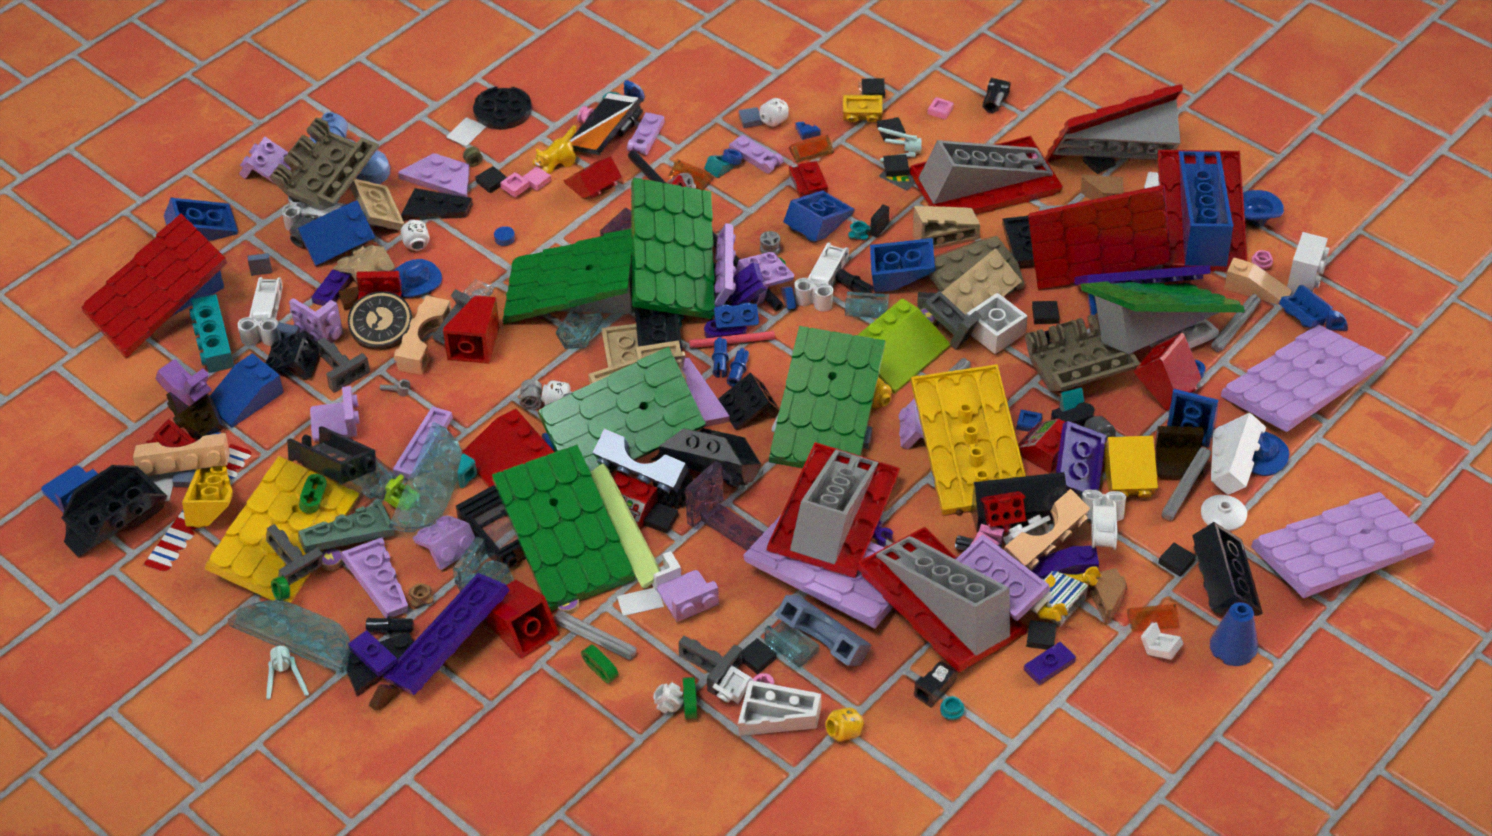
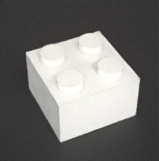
(1308, 262)
(999, 324)

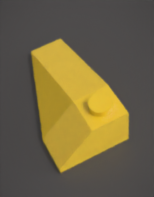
(207, 496)

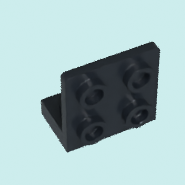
(296, 351)
(747, 400)

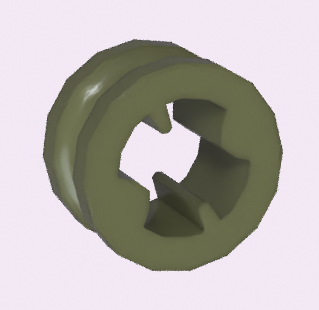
(472, 156)

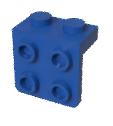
(62, 487)

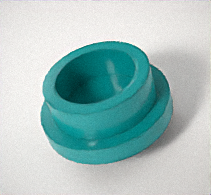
(952, 708)

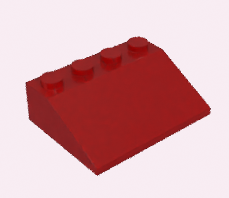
(505, 444)

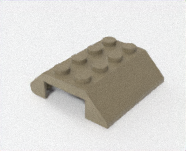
(322, 168)
(956, 262)
(1075, 355)

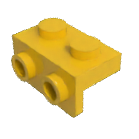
(862, 108)

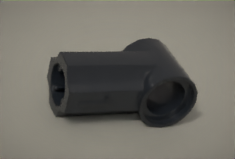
(996, 93)

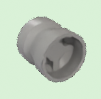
(530, 394)

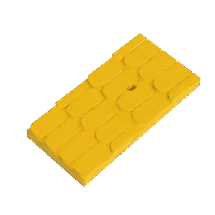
(966, 432)
(244, 553)

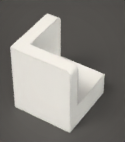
(669, 570)

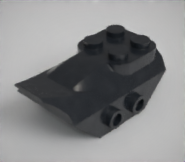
(705, 446)
(108, 504)

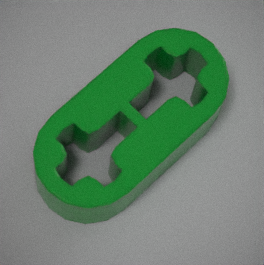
(308, 492)
(599, 664)
(689, 698)

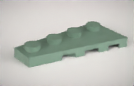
(344, 530)

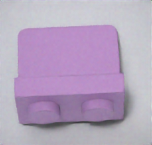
(264, 159)
(772, 271)
(317, 324)
(336, 416)
(910, 425)
(446, 540)
(688, 595)

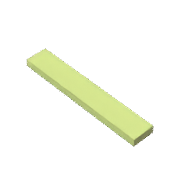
(630, 536)

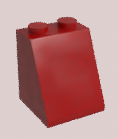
(473, 331)
(1169, 368)
(522, 619)

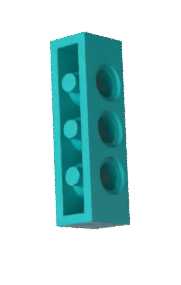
(212, 333)

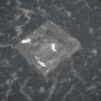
(479, 288)

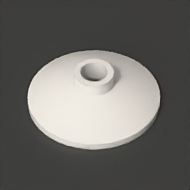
(1224, 511)

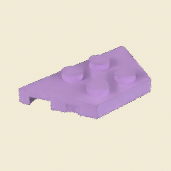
(439, 174)

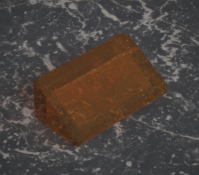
(811, 148)
(700, 177)
(1164, 615)

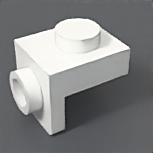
(1160, 644)
(733, 685)

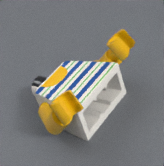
(1067, 594)

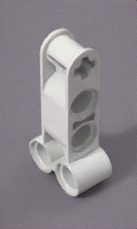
(298, 209)
(819, 285)
(262, 318)
(1104, 514)

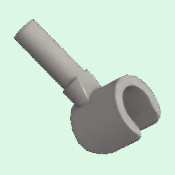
(401, 388)

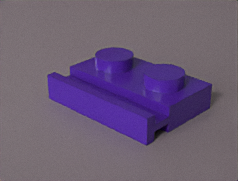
(748, 285)

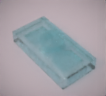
(470, 560)

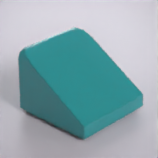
(717, 166)
(1070, 399)
(466, 470)

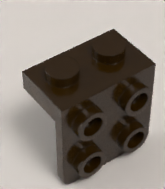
(198, 419)
(1176, 449)

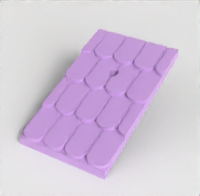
(1302, 377)
(1341, 544)
(840, 591)

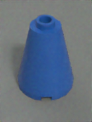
(1235, 636)

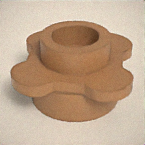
(420, 595)

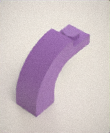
(182, 384)

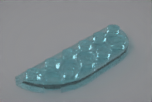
(429, 482)
(298, 630)

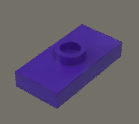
(372, 653)
(1049, 663)

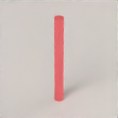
(733, 339)

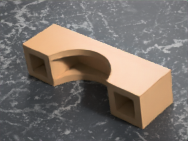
(413, 353)
(204, 453)
(1066, 513)

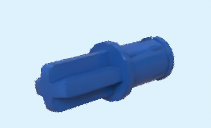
(720, 357)
(738, 367)

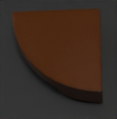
(349, 297)
(383, 696)

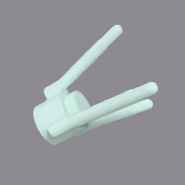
(911, 144)
(281, 661)

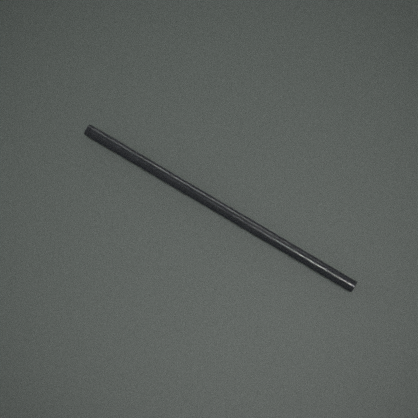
(770, 297)

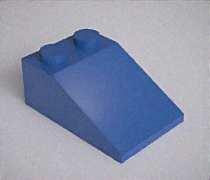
(816, 215)
(211, 219)
(336, 233)
(900, 263)
(246, 390)
(1193, 411)

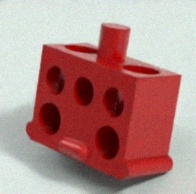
(1004, 503)

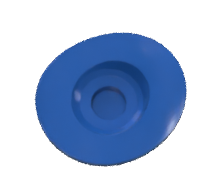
(1261, 206)
(418, 277)
(1271, 456)

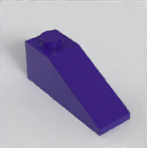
(1068, 561)

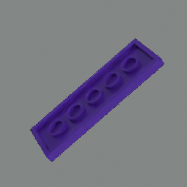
(1147, 276)
(446, 633)

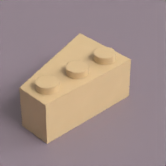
(945, 225)

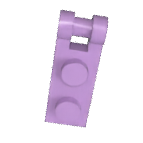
(646, 133)
(756, 154)

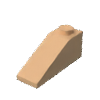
(1250, 279)

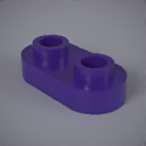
(711, 331)

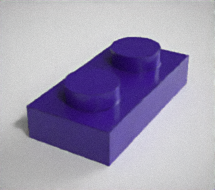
(330, 286)

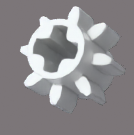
(668, 697)

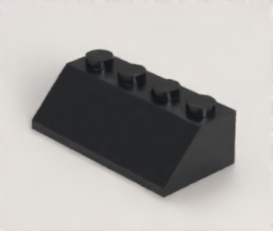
(1039, 492)
(1225, 569)

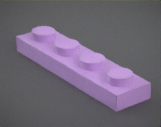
(408, 458)

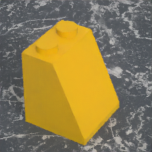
(1131, 465)

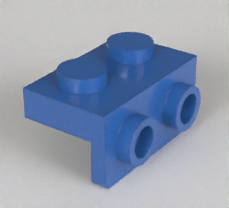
(1306, 307)
(736, 316)

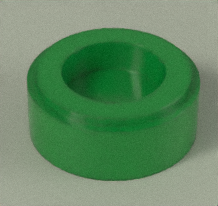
(280, 588)

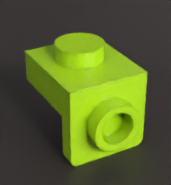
(394, 490)

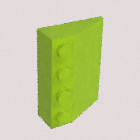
(909, 343)

